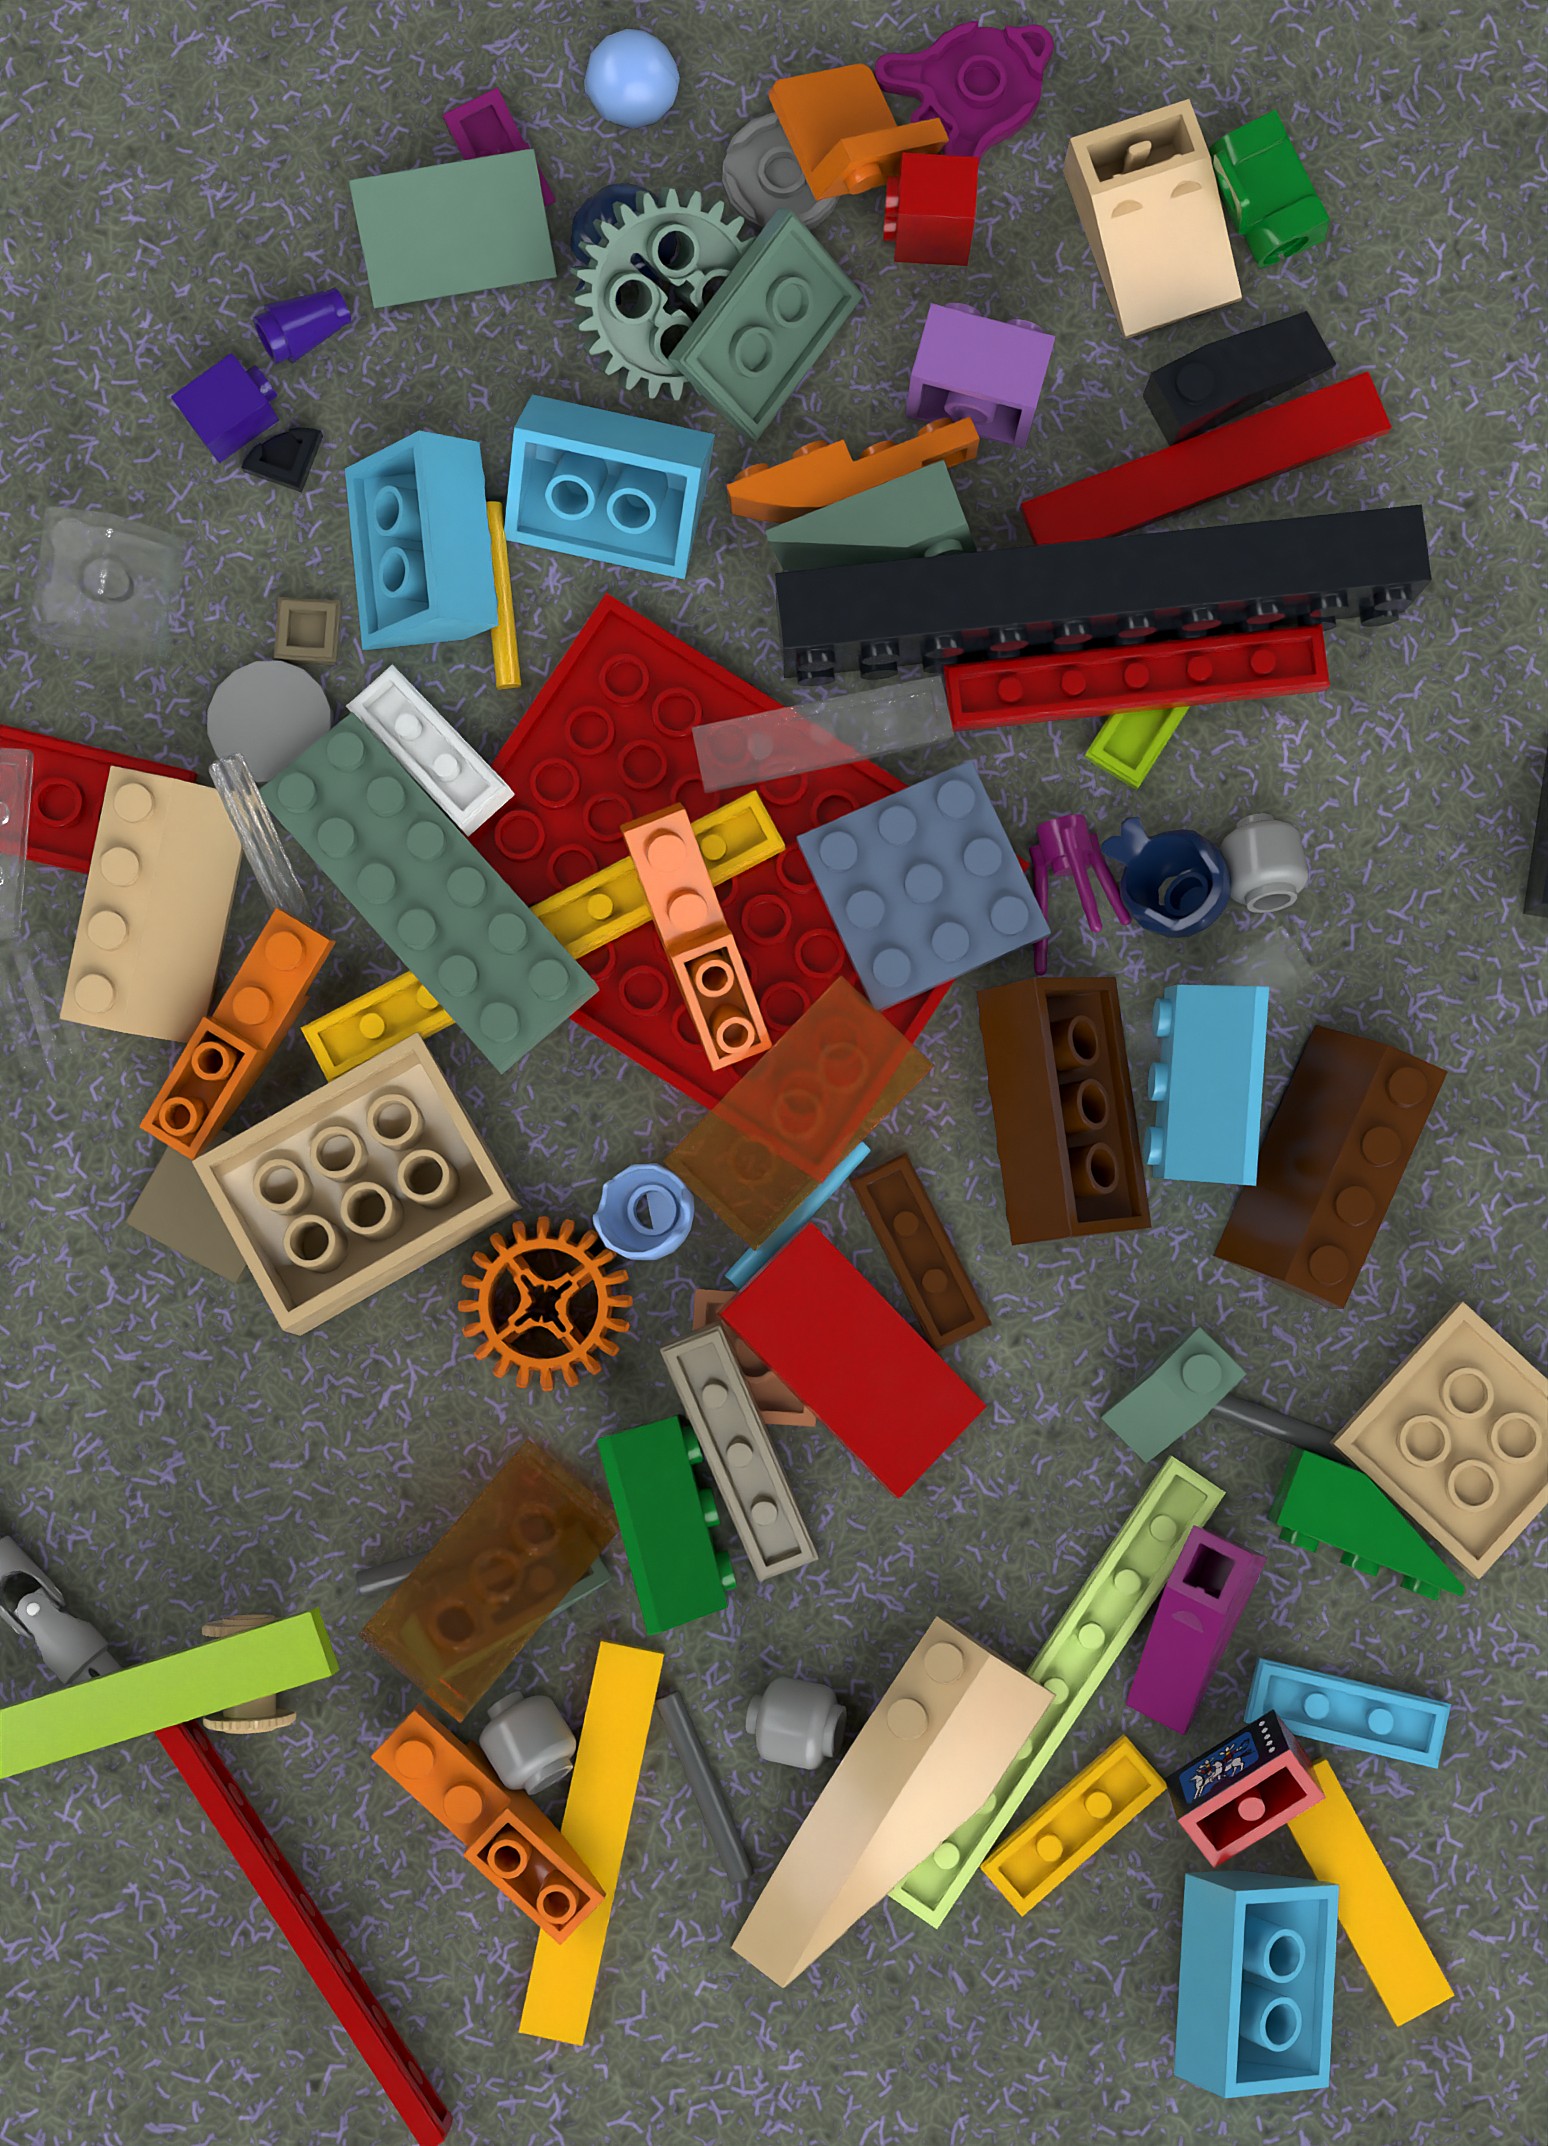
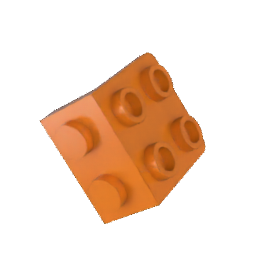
(847, 130)

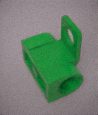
(1268, 190)

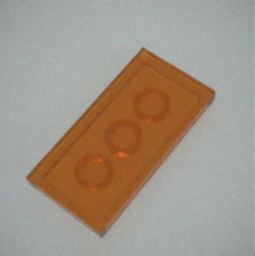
(798, 1113)
(492, 1580)

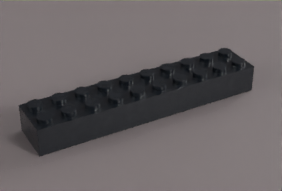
(1100, 593)

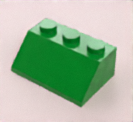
(666, 1522)

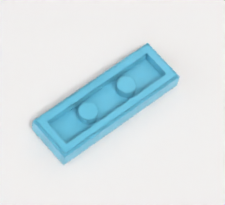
(1349, 1712)

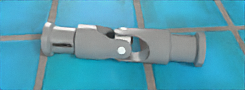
(67, 1643)

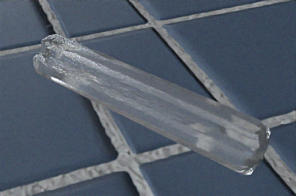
(258, 836)

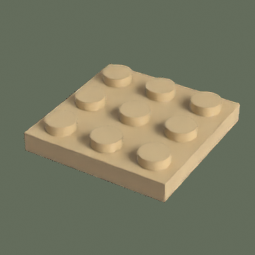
(1458, 1439)

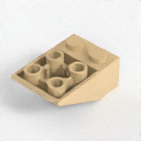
(1153, 218)

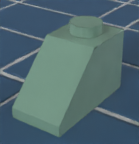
(1173, 1394)

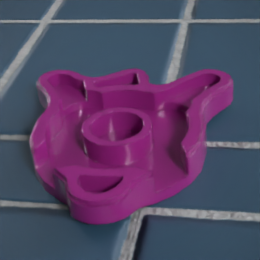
(975, 81)

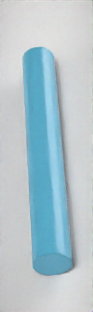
(753, 1260)

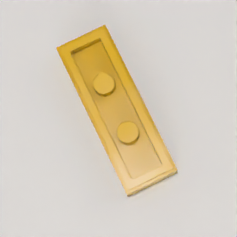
(1072, 1825)

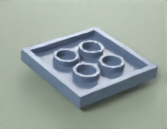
(923, 886)

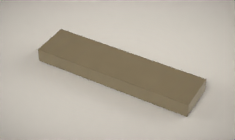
(739, 1450)

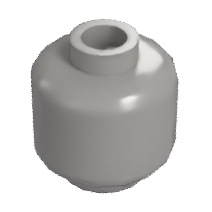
(1265, 863)
(797, 1723)
(528, 1742)

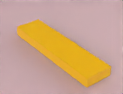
(1369, 1903)

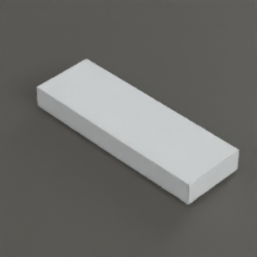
(431, 750)

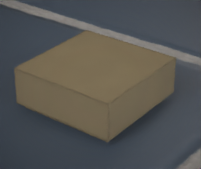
(308, 631)

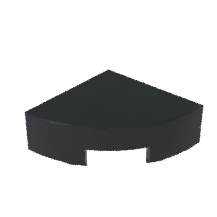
(285, 457)

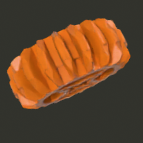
(512, 1259)

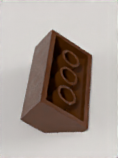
(1063, 1108)
(1330, 1165)

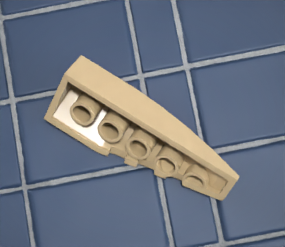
(896, 1796)

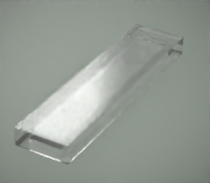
(823, 734)

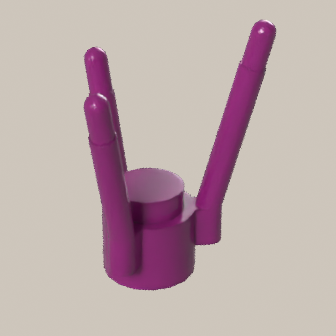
(1071, 851)

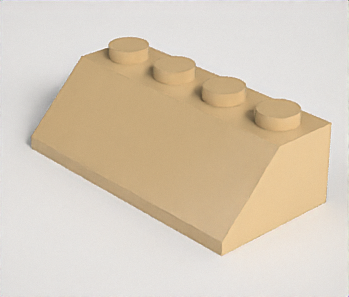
(154, 908)

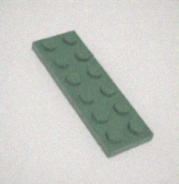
(428, 892)

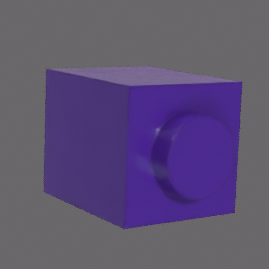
(227, 406)

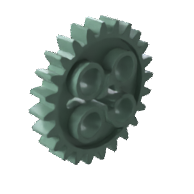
(634, 337)

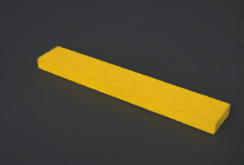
(597, 1829)

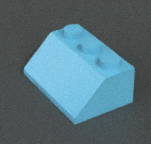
(606, 485)
(421, 542)
(1208, 1083)
(1256, 1983)

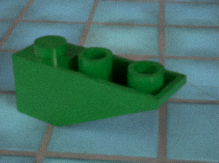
(1348, 1511)

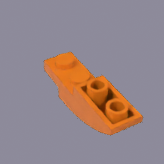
(827, 474)
(695, 936)
(240, 1037)
(500, 1826)

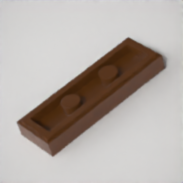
(920, 1253)

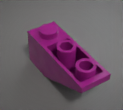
(1193, 1626)

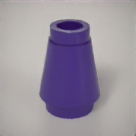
(300, 324)

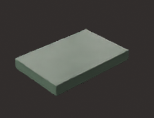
(453, 228)
(766, 325)

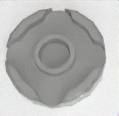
(760, 191)
(268, 716)

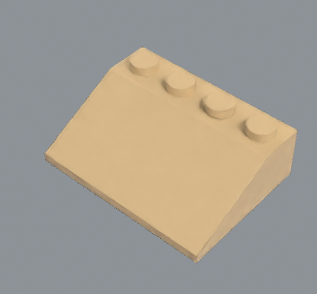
(356, 1185)

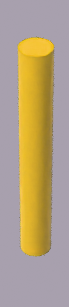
(502, 636)

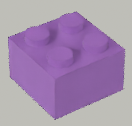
(979, 371)

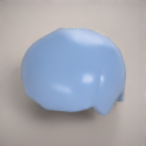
(631, 78)
(669, 1207)

